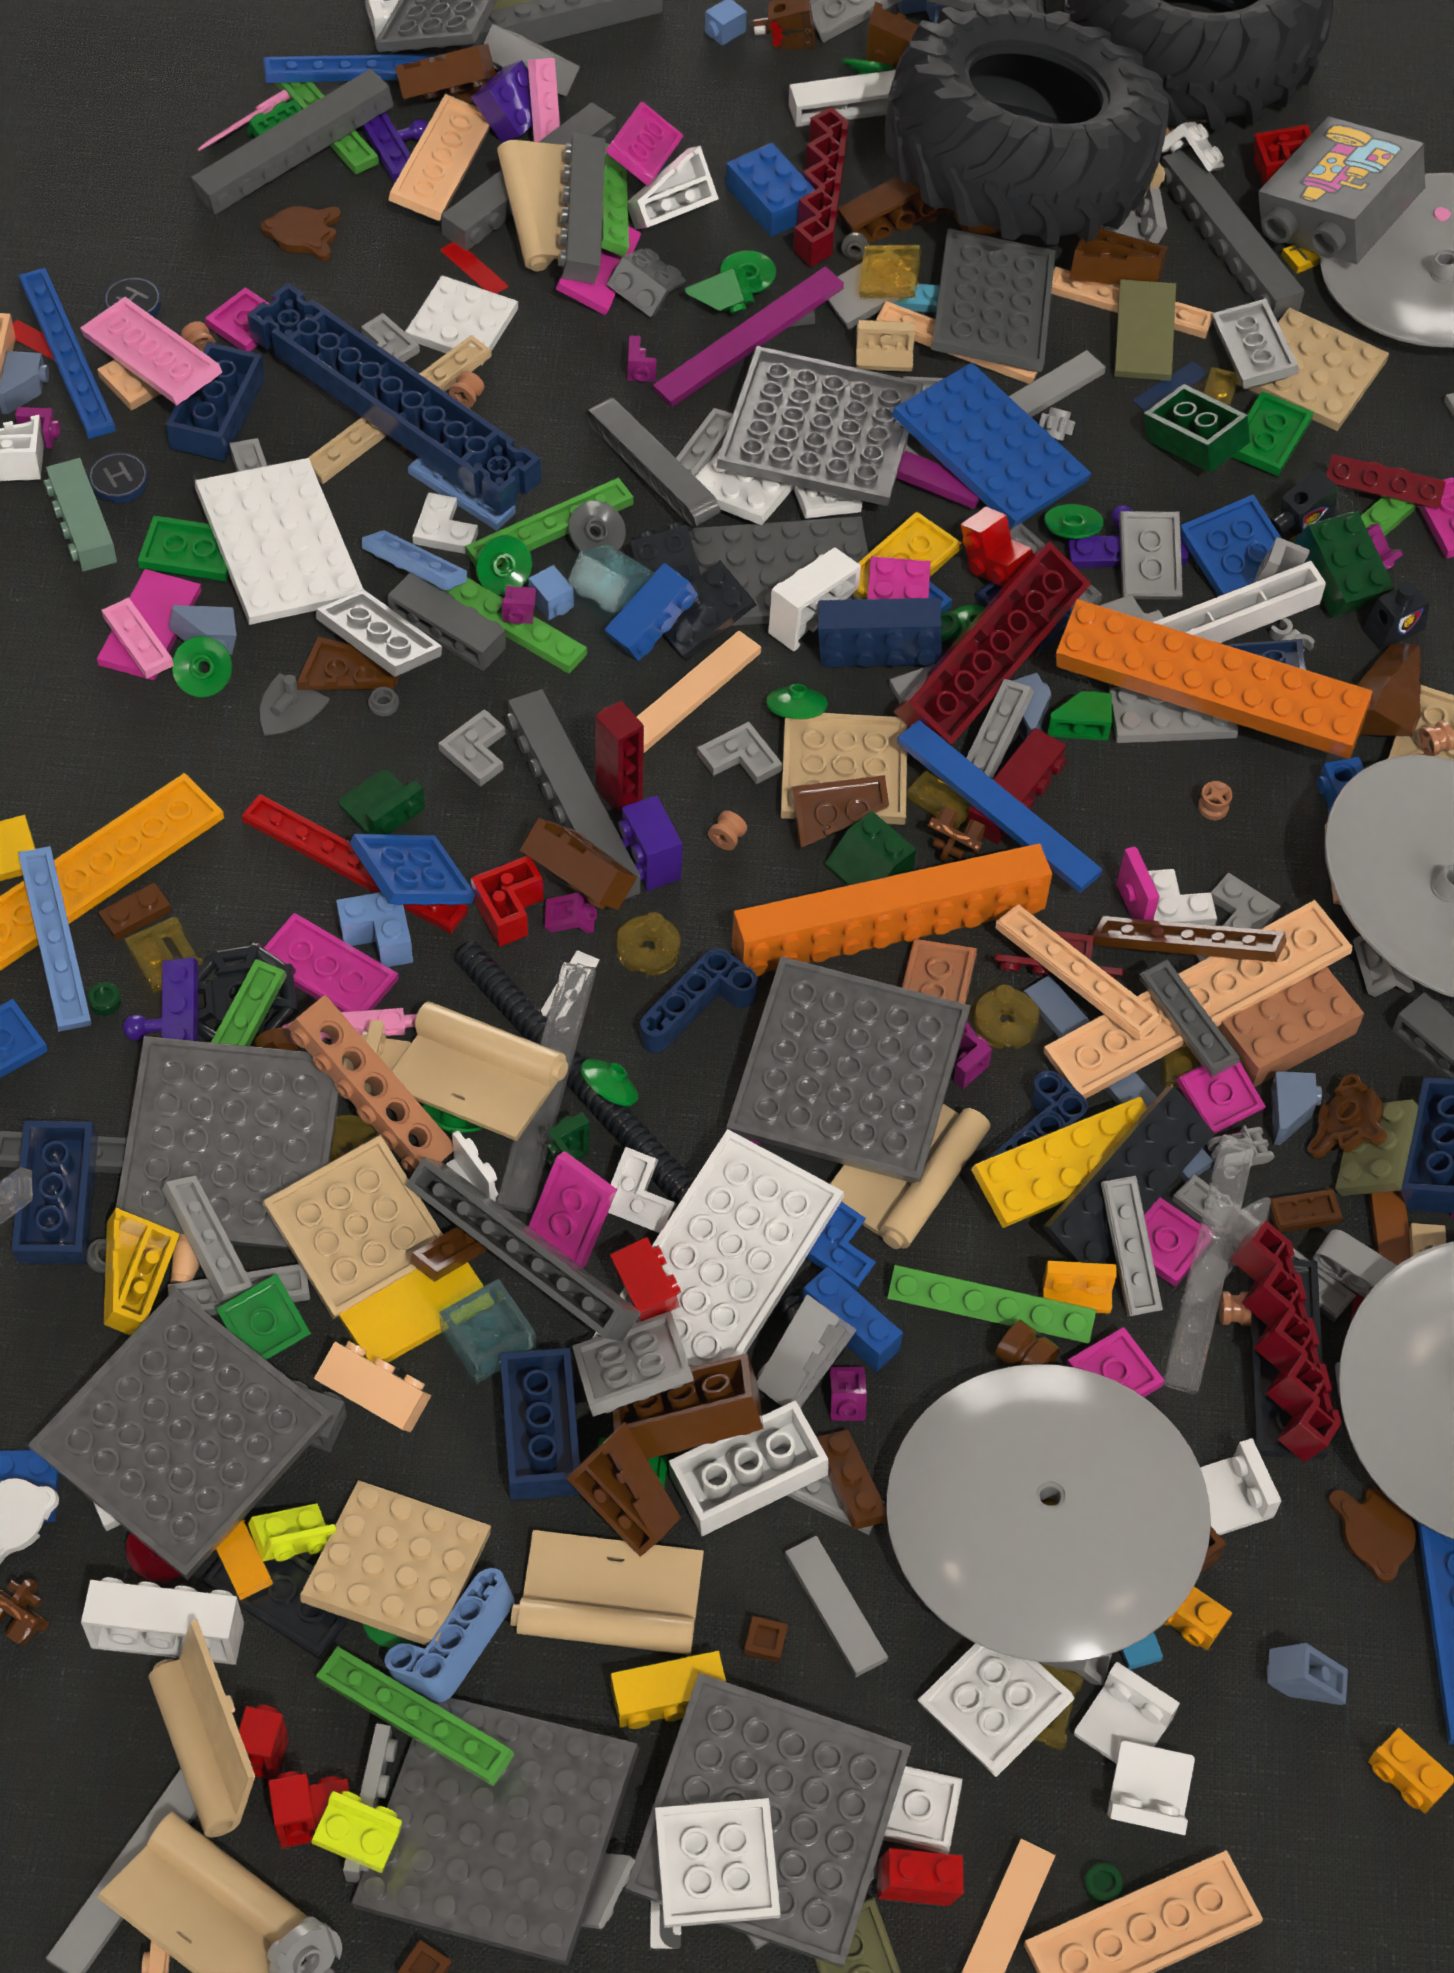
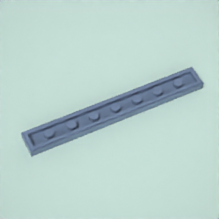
(1063, 1018)

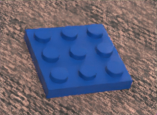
(1230, 543)
(412, 869)

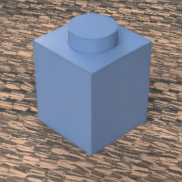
(725, 21)
(552, 592)

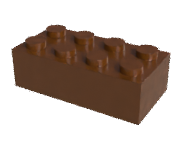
(711, 1408)

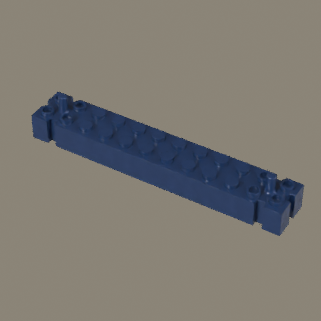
(395, 398)

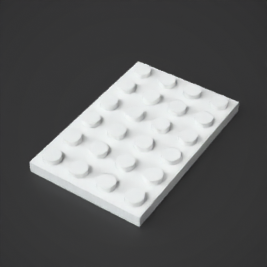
(278, 539)

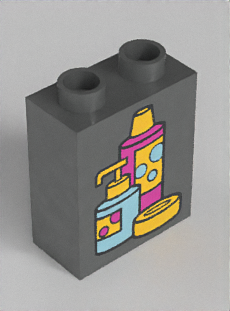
(1342, 190)

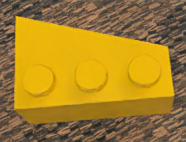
(134, 1268)

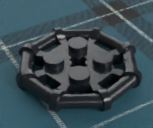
(229, 981)

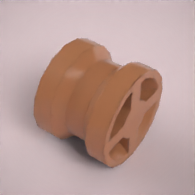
(197, 335)
(467, 388)
(1436, 738)
(1211, 795)
(727, 830)
(1233, 1310)

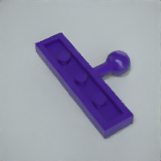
(389, 142)
(1104, 550)
(178, 1005)

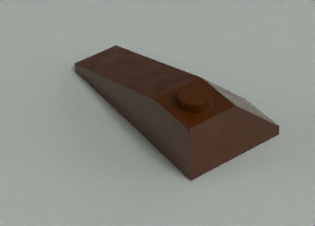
(1395, 693)

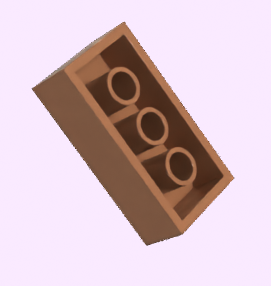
(1292, 1026)

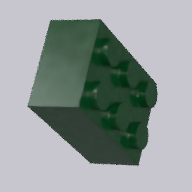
(1197, 428)
(1346, 562)

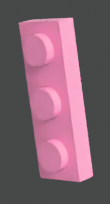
(543, 97)
(137, 638)

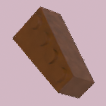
(886, 209)

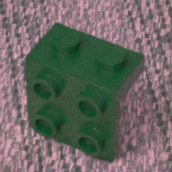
(383, 803)
(568, 1135)

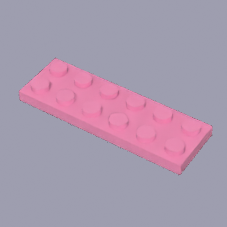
(151, 350)

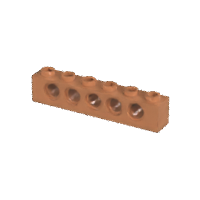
(369, 1069)

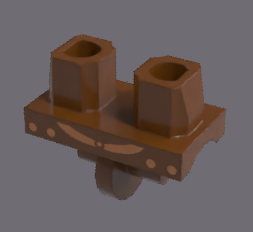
(944, 825)
(26, 1620)

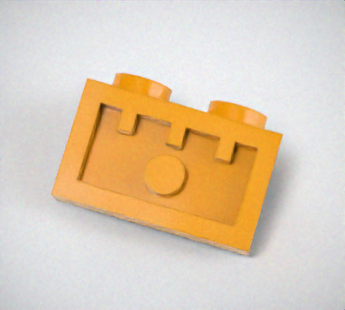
(1080, 1284)
(1199, 1619)
(1411, 1771)

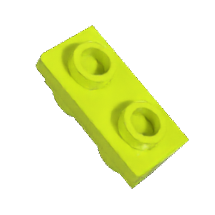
(290, 1532)
(358, 1830)

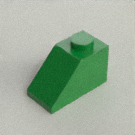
(724, 291)
(1083, 717)

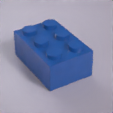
(767, 187)

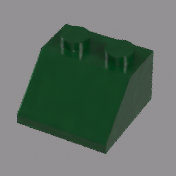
(870, 852)

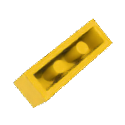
(660, 1689)

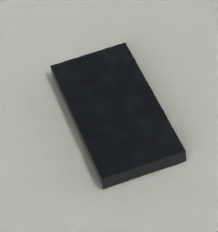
(281, 1604)

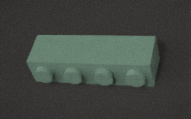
(80, 515)

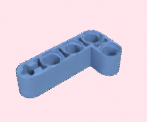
(465, 1634)

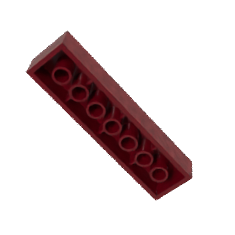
(994, 644)

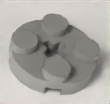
(310, 1941)

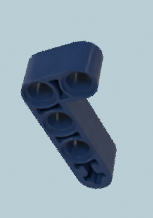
(691, 1002)
(1051, 1109)

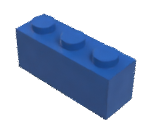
(651, 612)
(875, 1336)

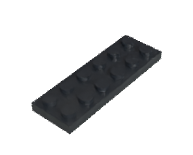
(1151, 1150)
(1268, 1416)

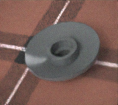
(601, 518)

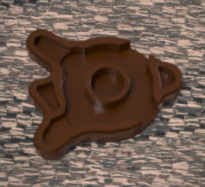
(303, 230)
(1349, 1119)
(1375, 1531)

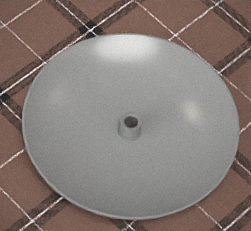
(1407, 276)
(1395, 863)
(1401, 1386)
(1037, 1575)

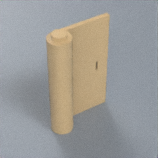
(534, 191)
(478, 1071)
(901, 1208)
(609, 1593)
(204, 1734)
(200, 1903)

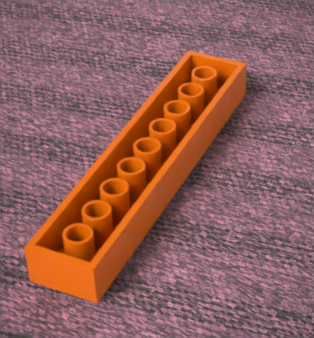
(1213, 678)
(891, 909)

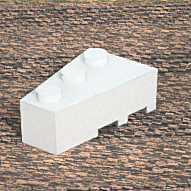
(674, 191)
(21, 450)
(797, 599)

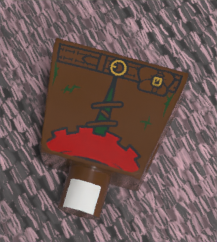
(789, 24)

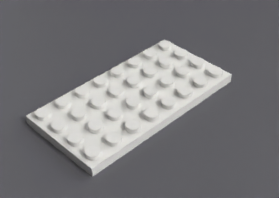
(739, 1244)

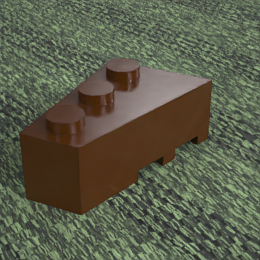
(888, 36)
(446, 72)
(1116, 258)
(579, 863)

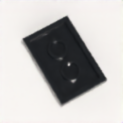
(717, 606)

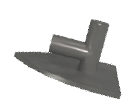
(288, 708)

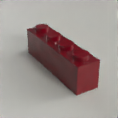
(619, 756)
(1025, 776)

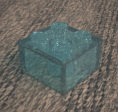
(608, 577)
(485, 1327)

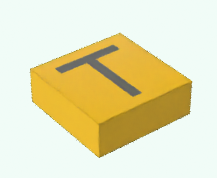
(1300, 258)

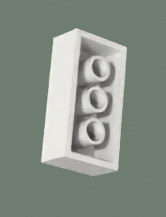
(749, 1470)
(157, 1619)

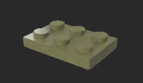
(1380, 1166)

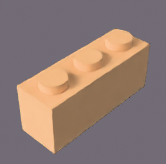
(373, 1385)

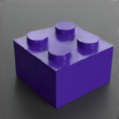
(507, 101)
(651, 842)

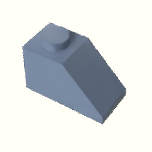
(21, 379)
(204, 621)
(1037, 706)
(1292, 1102)
(1307, 1674)

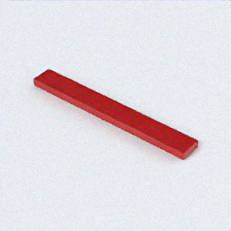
(335, 854)

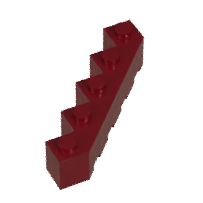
(824, 172)
(1288, 1340)

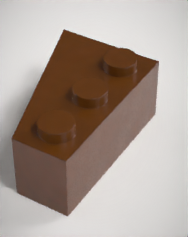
(626, 1491)

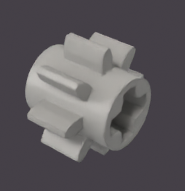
(1057, 423)

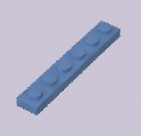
(54, 939)

